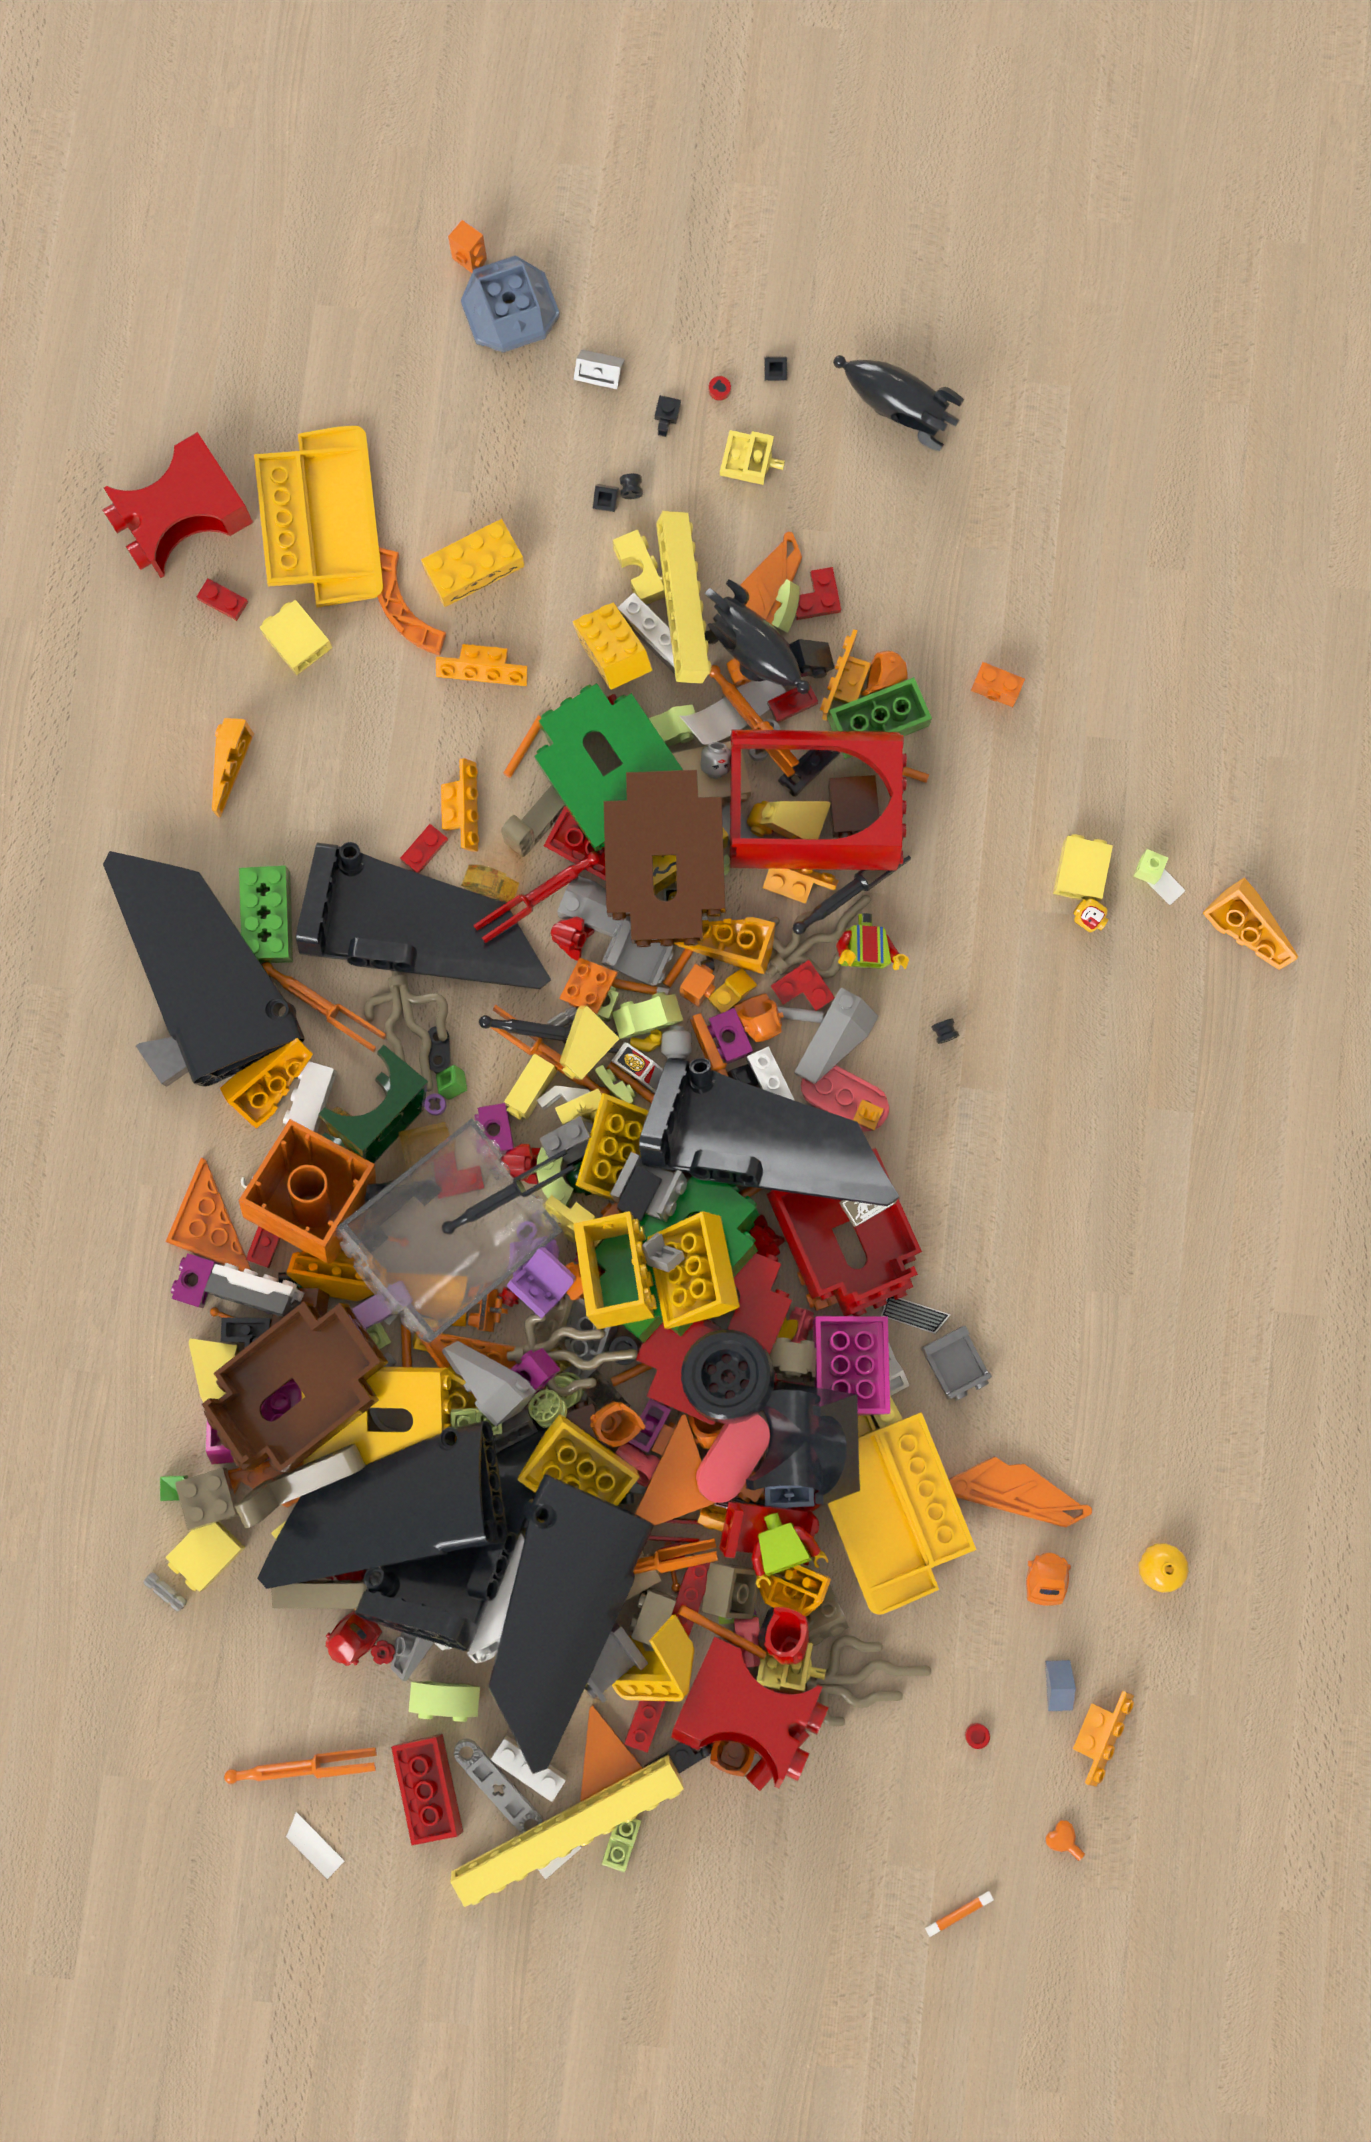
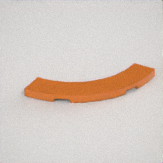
(398, 612)

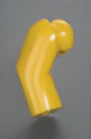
(649, 1043)

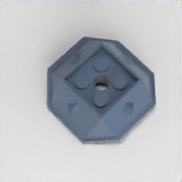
(514, 324)

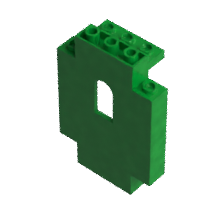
(574, 771)
(717, 1198)

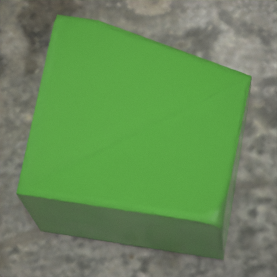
(451, 1082)
(168, 1488)

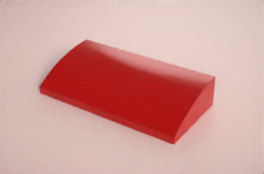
(571, 843)
(427, 1790)

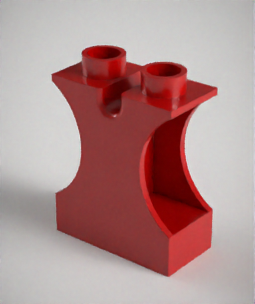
(185, 501)
(736, 1708)

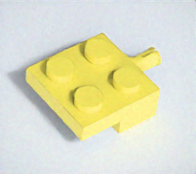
(749, 457)
(582, 1106)
(568, 1216)
(788, 1677)

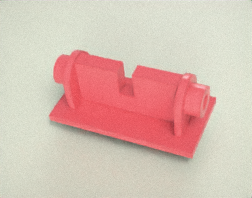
(805, 1323)

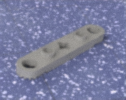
(485, 1775)

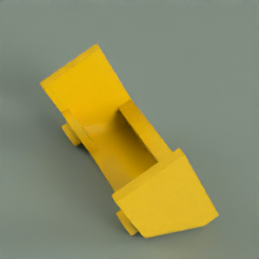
(668, 1669)

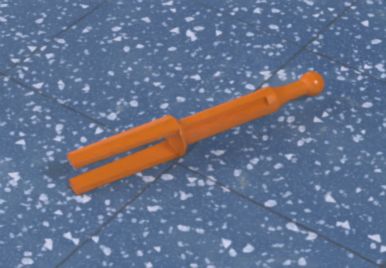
(783, 757)
(323, 1005)
(707, 1044)
(544, 1052)
(654, 1562)
(307, 1767)

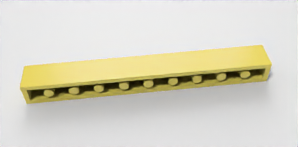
(566, 1831)

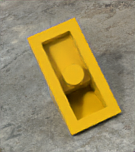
(732, 991)

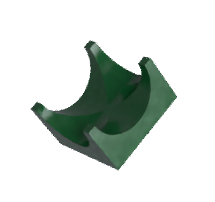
(377, 1130)

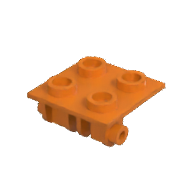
(588, 985)

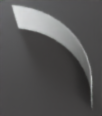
(718, 719)

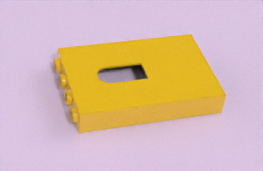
(411, 1388)

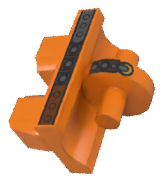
(489, 1312)

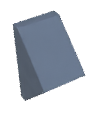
(789, 1496)
(1060, 1685)

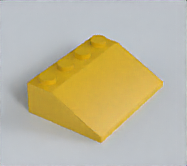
(612, 1139)
(704, 1280)
(580, 1461)

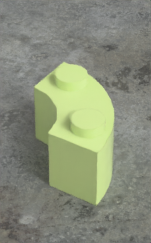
(672, 727)
(647, 1015)
(557, 1188)
(444, 1699)

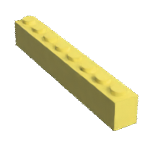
(682, 597)

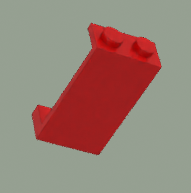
(747, 1521)

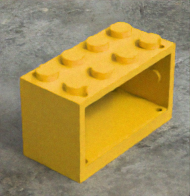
(602, 1228)

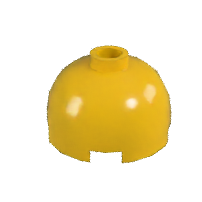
(1154, 1567)

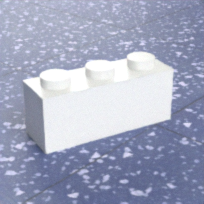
(311, 1095)
(512, 1760)

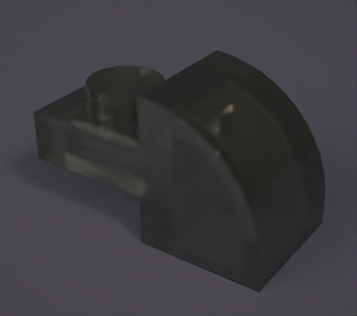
(603, 1392)

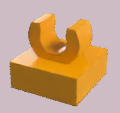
(868, 1115)

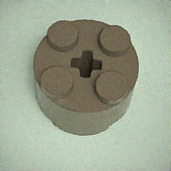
(794, 1360)

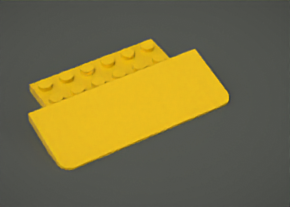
(321, 516)
(901, 1516)

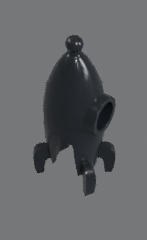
(902, 397)
(753, 641)

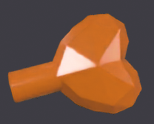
(1064, 1839)

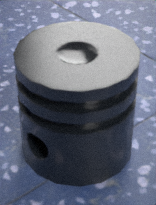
(623, 1343)

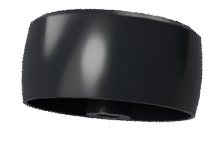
(709, 1351)

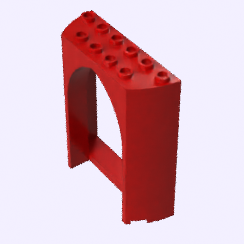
(871, 849)

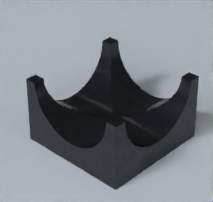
(811, 1442)

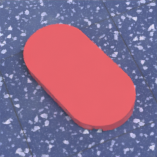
(842, 1094)
(732, 1459)

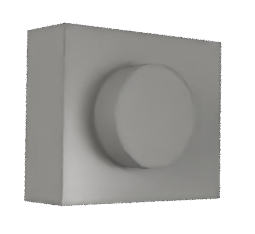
(660, 1255)

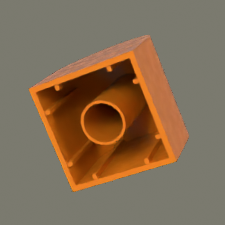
(307, 1190)

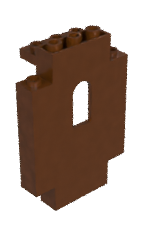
(662, 820)
(329, 1363)

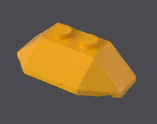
(336, 1279)
(796, 1589)

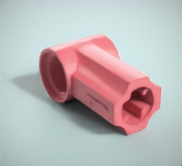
(644, 1464)
(749, 1630)

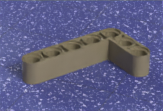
(525, 833)
(298, 1482)
(319, 1594)

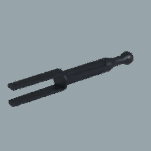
(841, 897)
(531, 1029)
(505, 1195)

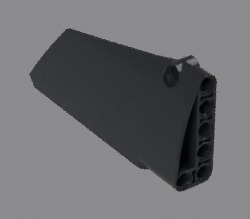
(407, 923)
(200, 969)
(757, 1138)
(395, 1510)
(448, 1593)
(561, 1610)

